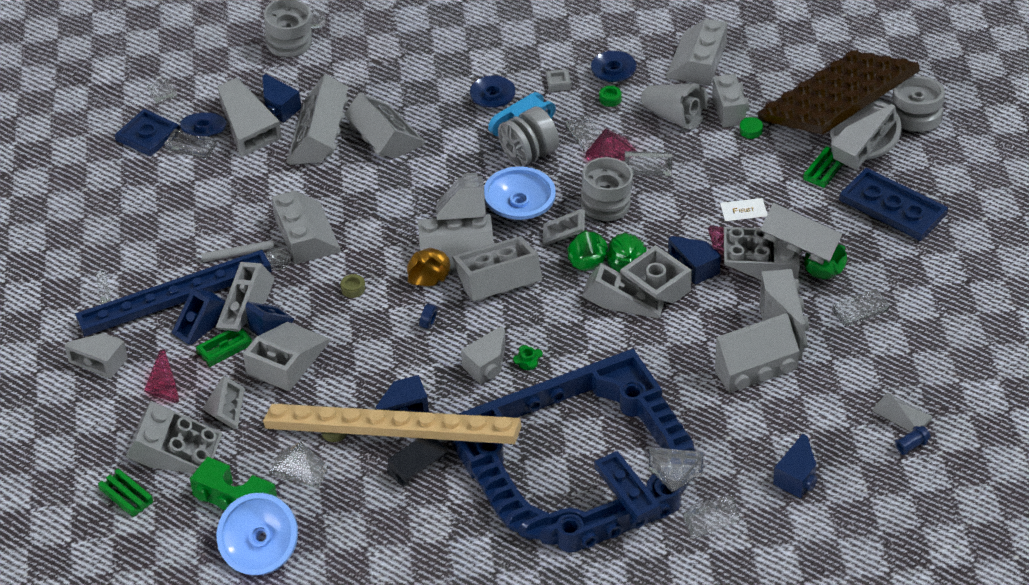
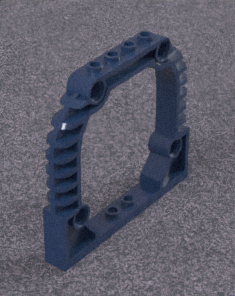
(616, 378)

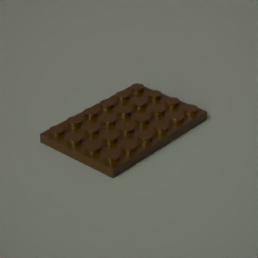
(838, 91)

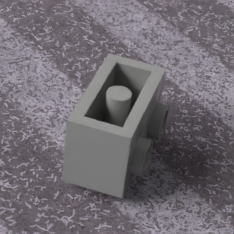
(729, 100)

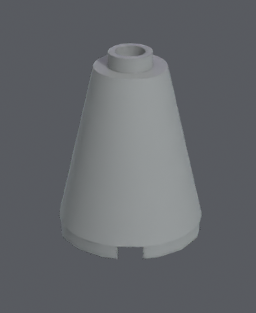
(677, 102)

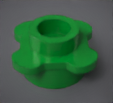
(527, 357)

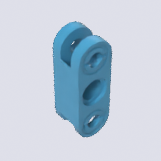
(514, 110)

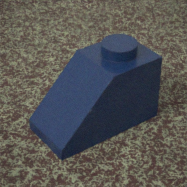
(280, 98)
(697, 256)
(198, 315)
(405, 395)
(797, 469)

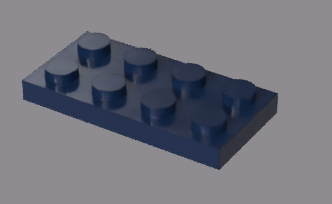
(893, 204)

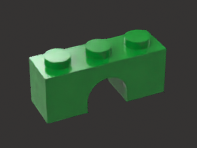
(214, 480)

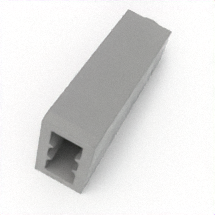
(247, 117)

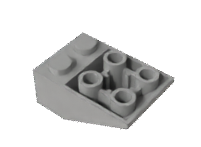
(752, 254)
(780, 296)
(283, 354)
(171, 440)

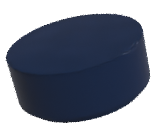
(428, 316)

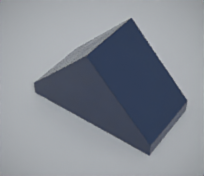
(265, 317)

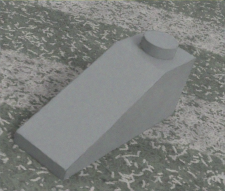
(860, 138)
(250, 284)
(616, 292)

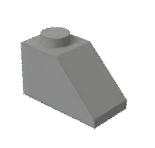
(97, 353)
(485, 356)

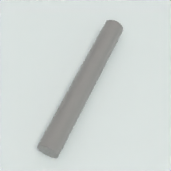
(236, 251)

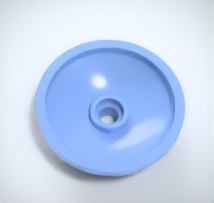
(519, 193)
(240, 532)

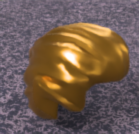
(428, 267)

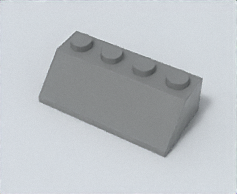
(318, 122)

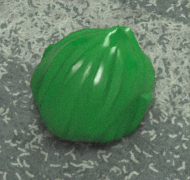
(623, 250)
(587, 251)
(829, 269)

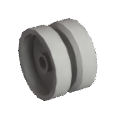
(919, 103)

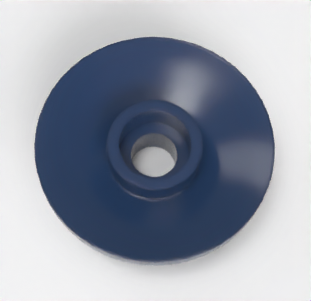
(613, 66)
(492, 91)
(203, 124)

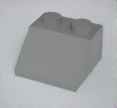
(659, 275)

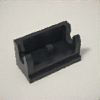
(414, 459)

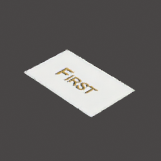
(743, 209)

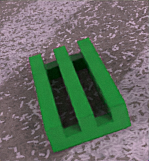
(815, 166)
(225, 347)
(133, 486)

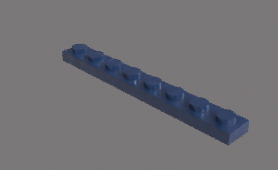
(163, 295)

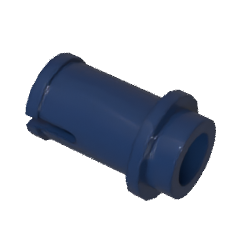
(917, 437)

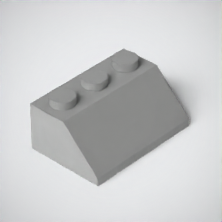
(699, 52)
(382, 127)
(463, 199)
(304, 227)
(800, 234)
(455, 235)
(498, 268)
(756, 353)

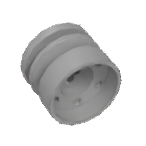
(288, 27)
(528, 136)
(606, 188)

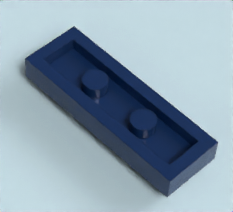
(627, 486)

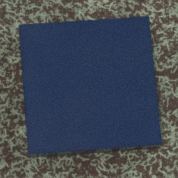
(146, 132)

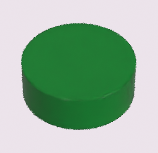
(610, 96)
(751, 127)

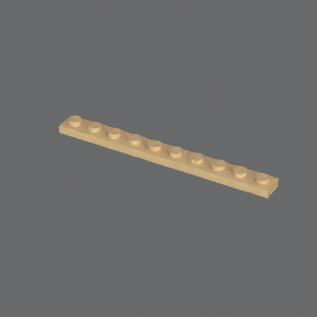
(393, 423)

